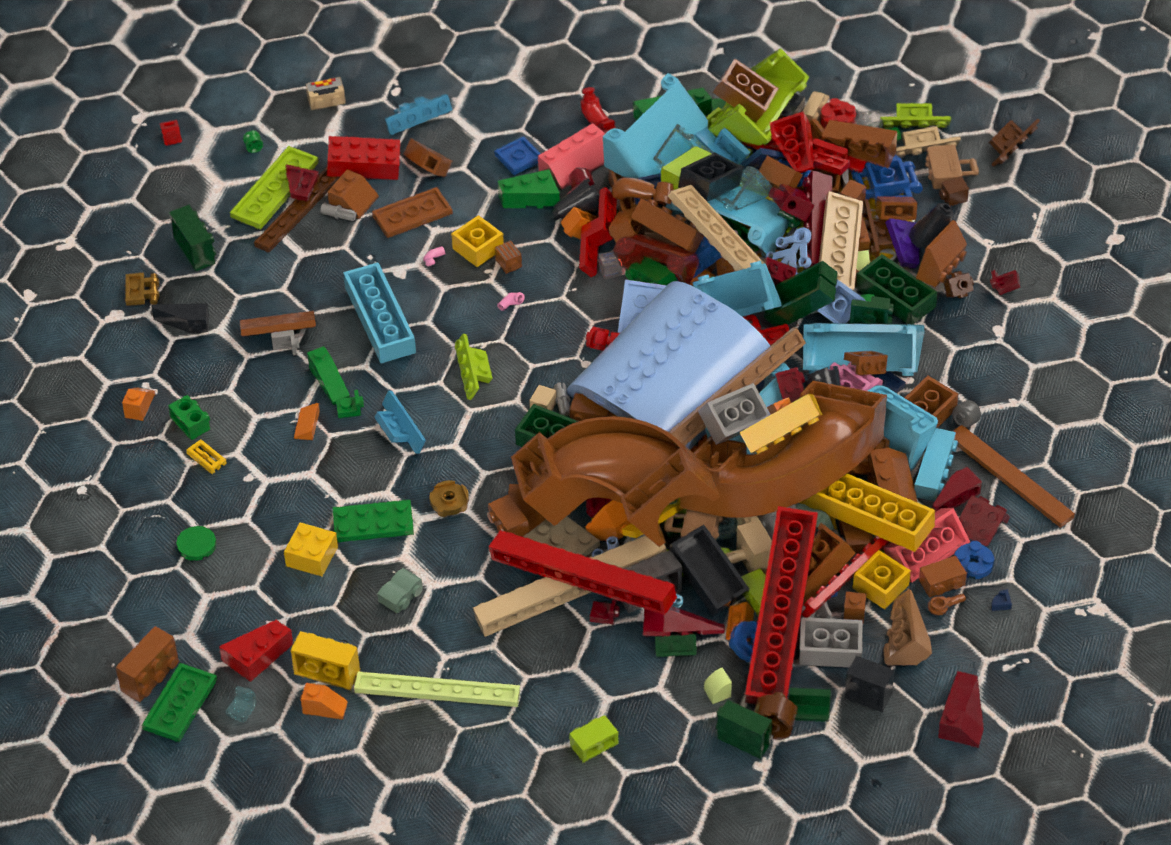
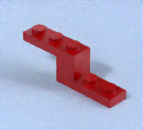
(597, 232)

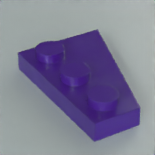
(906, 251)

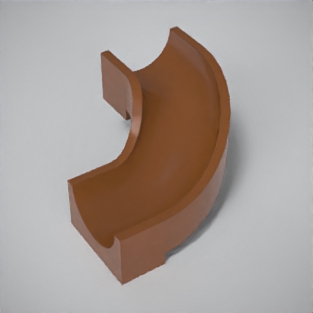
(612, 461)
(800, 464)

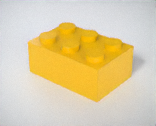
(325, 660)

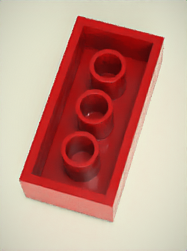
(364, 156)

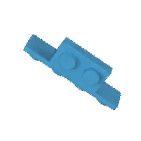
(417, 112)
(724, 145)
(398, 423)

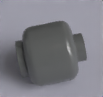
(966, 413)

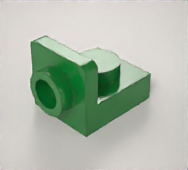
(350, 406)

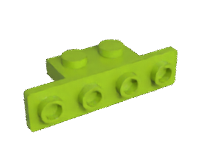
(915, 115)
(473, 366)

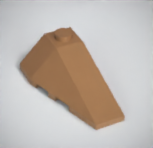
(907, 636)

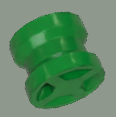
(253, 141)

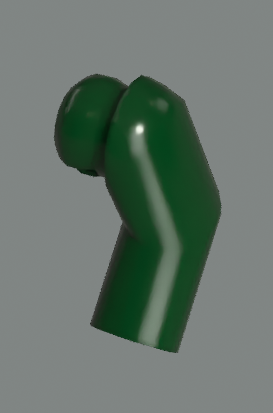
(793, 220)

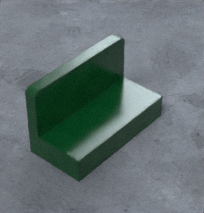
(675, 645)
(811, 704)

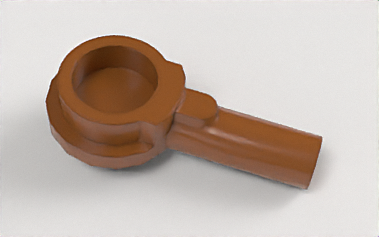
(940, 605)

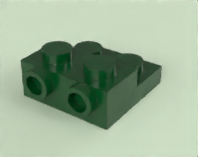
(871, 312)

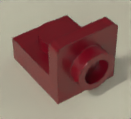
(604, 612)

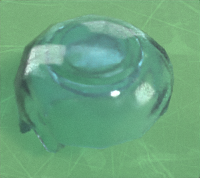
(727, 528)

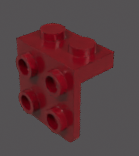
(982, 519)

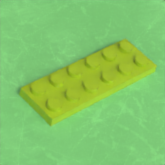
(271, 189)

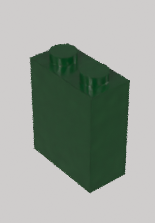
(743, 729)

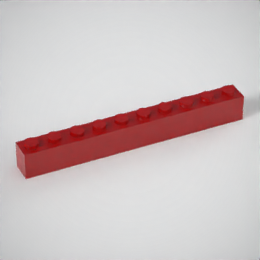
(583, 572)

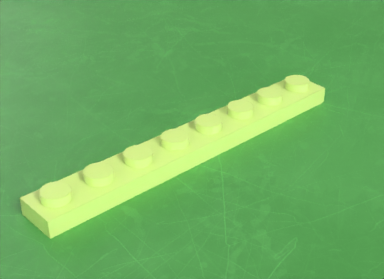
(437, 689)

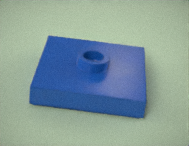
(518, 155)

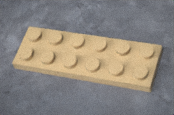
(713, 227)
(841, 236)

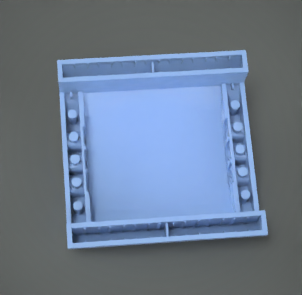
(671, 358)

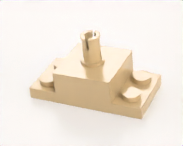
(752, 545)

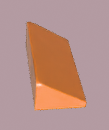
(307, 422)
(738, 614)

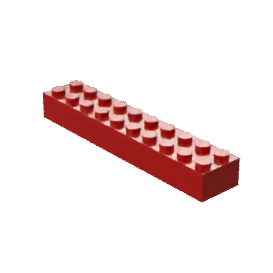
(781, 603)

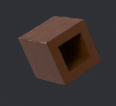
(954, 191)

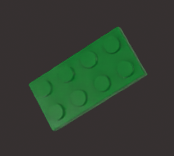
(373, 520)
(179, 702)

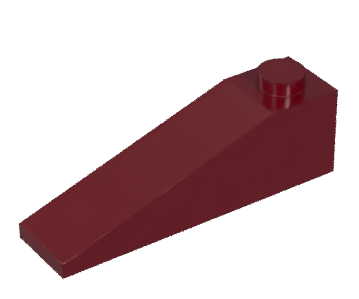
(679, 622)
(962, 712)

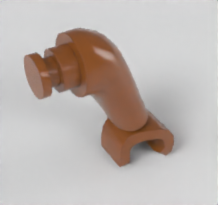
(637, 188)

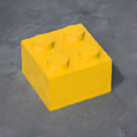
(477, 240)
(310, 549)
(881, 579)

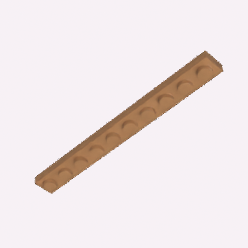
(752, 373)

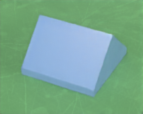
(840, 309)

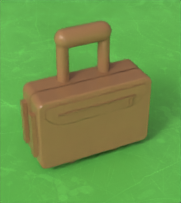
(945, 165)
(692, 521)

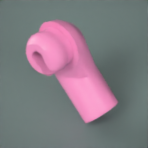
(431, 254)
(511, 299)

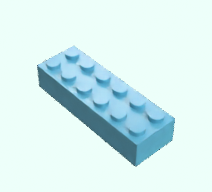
(379, 312)

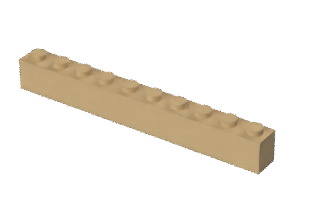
(549, 593)

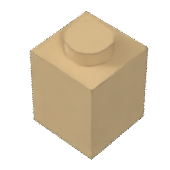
(544, 397)

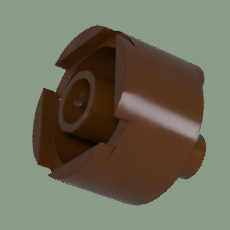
(780, 711)

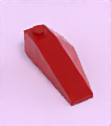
(795, 140)

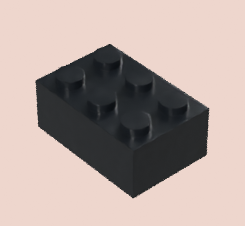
(711, 176)

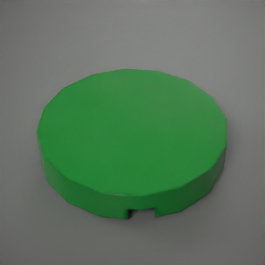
(196, 543)

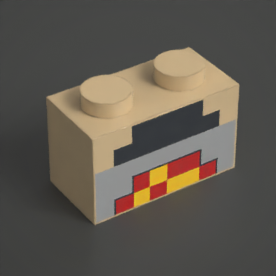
(325, 93)

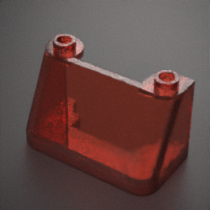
(678, 260)

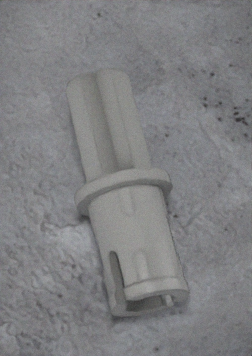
(338, 212)
(562, 399)

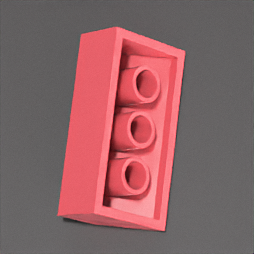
(578, 150)
(938, 545)

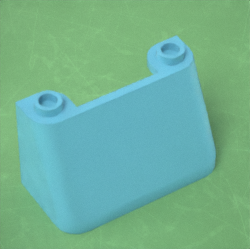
(743, 290)
(906, 425)

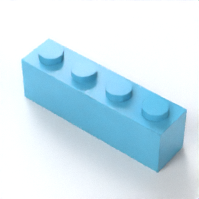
(935, 464)

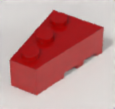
(257, 649)

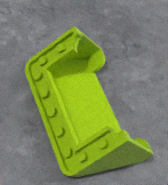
(782, 73)

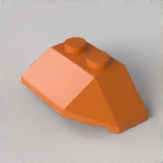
(608, 522)

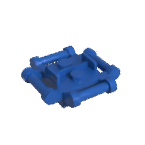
(889, 181)

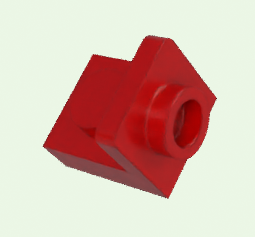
(171, 132)

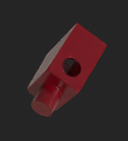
(792, 201)

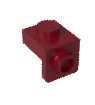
(1005, 282)

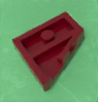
(301, 182)

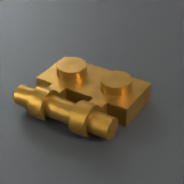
(135, 289)

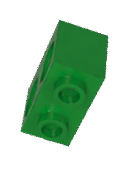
(189, 417)

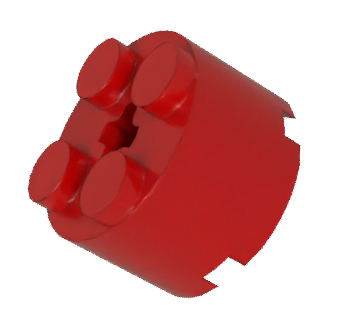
(837, 111)

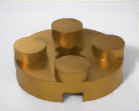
(449, 507)

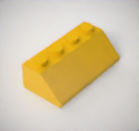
(779, 424)

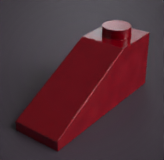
(958, 489)

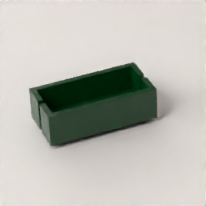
(804, 294)

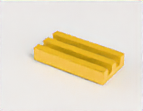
(204, 462)

